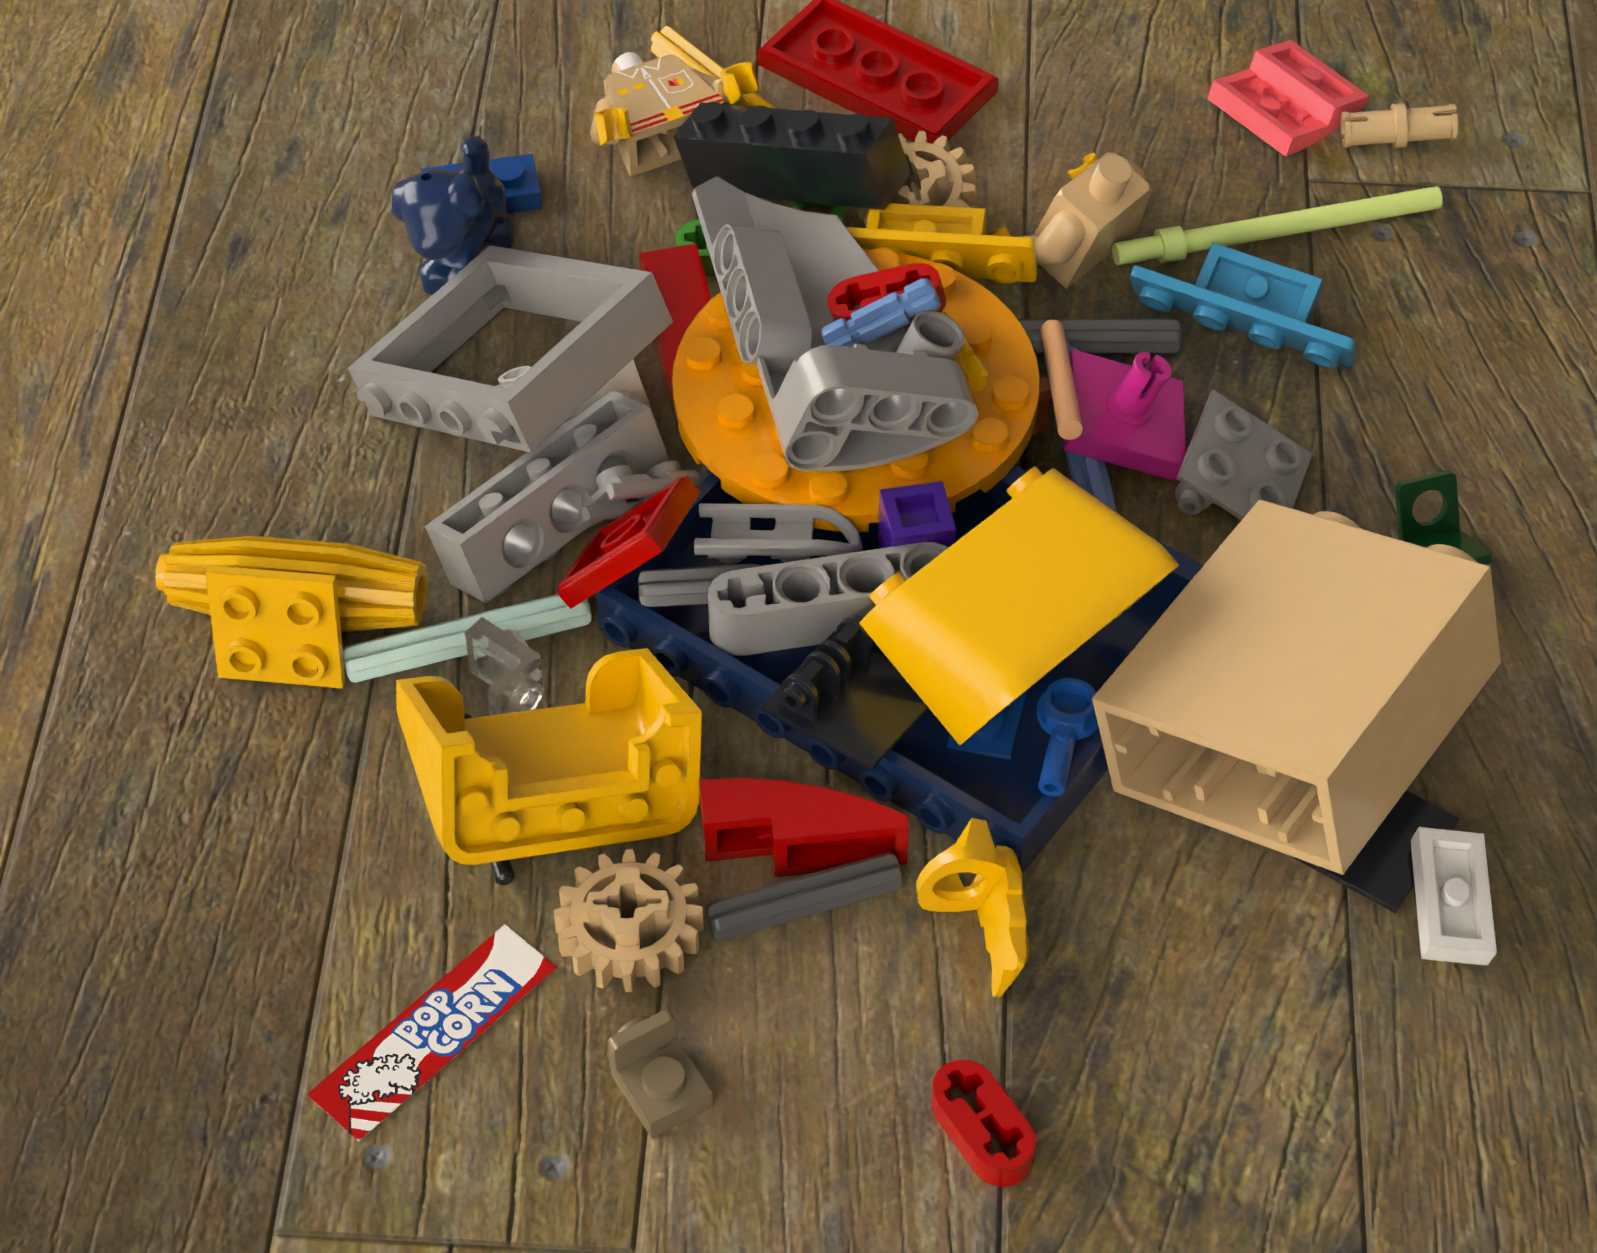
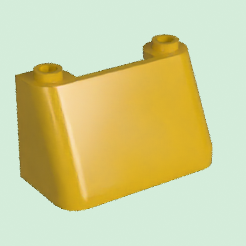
(1012, 599)
(557, 774)

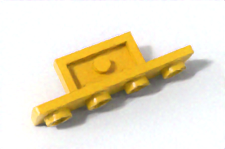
(951, 238)

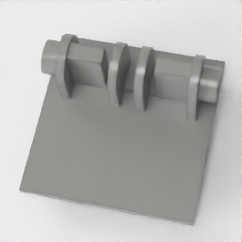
(1238, 461)

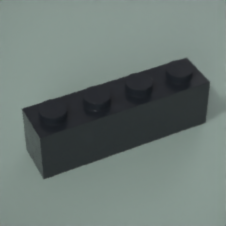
(795, 154)

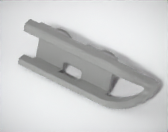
(620, 484)
(789, 541)

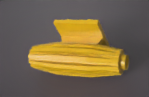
(286, 601)

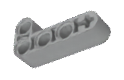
(803, 599)

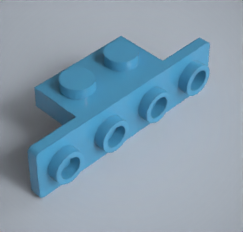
(1252, 297)

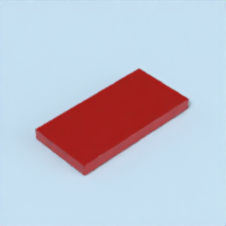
(877, 70)

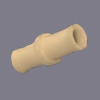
(1399, 125)

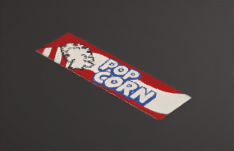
(431, 1032)

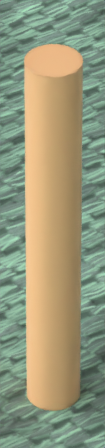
(1061, 380)

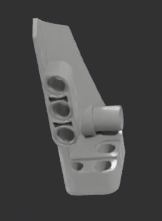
(828, 401)

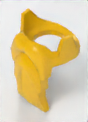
(994, 894)

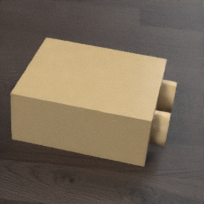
(1300, 682)

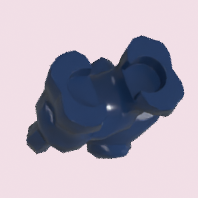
(453, 214)

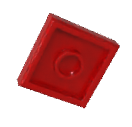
(628, 541)

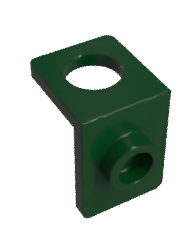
(1445, 526)

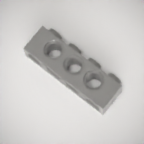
(538, 499)

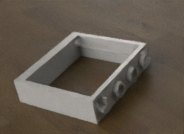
(618, 319)

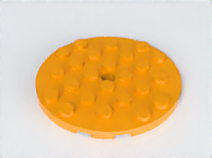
(733, 433)

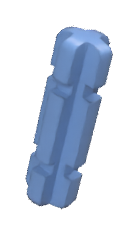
(883, 315)

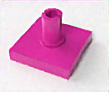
(1129, 413)

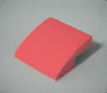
(1287, 97)

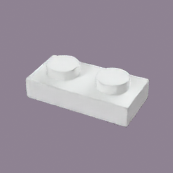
(1453, 896)

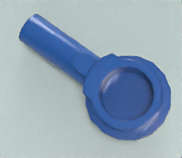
(1066, 716)

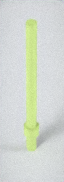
(1173, 243)

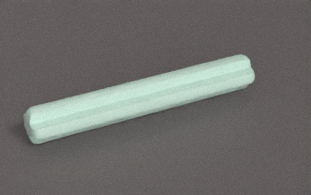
(448, 641)

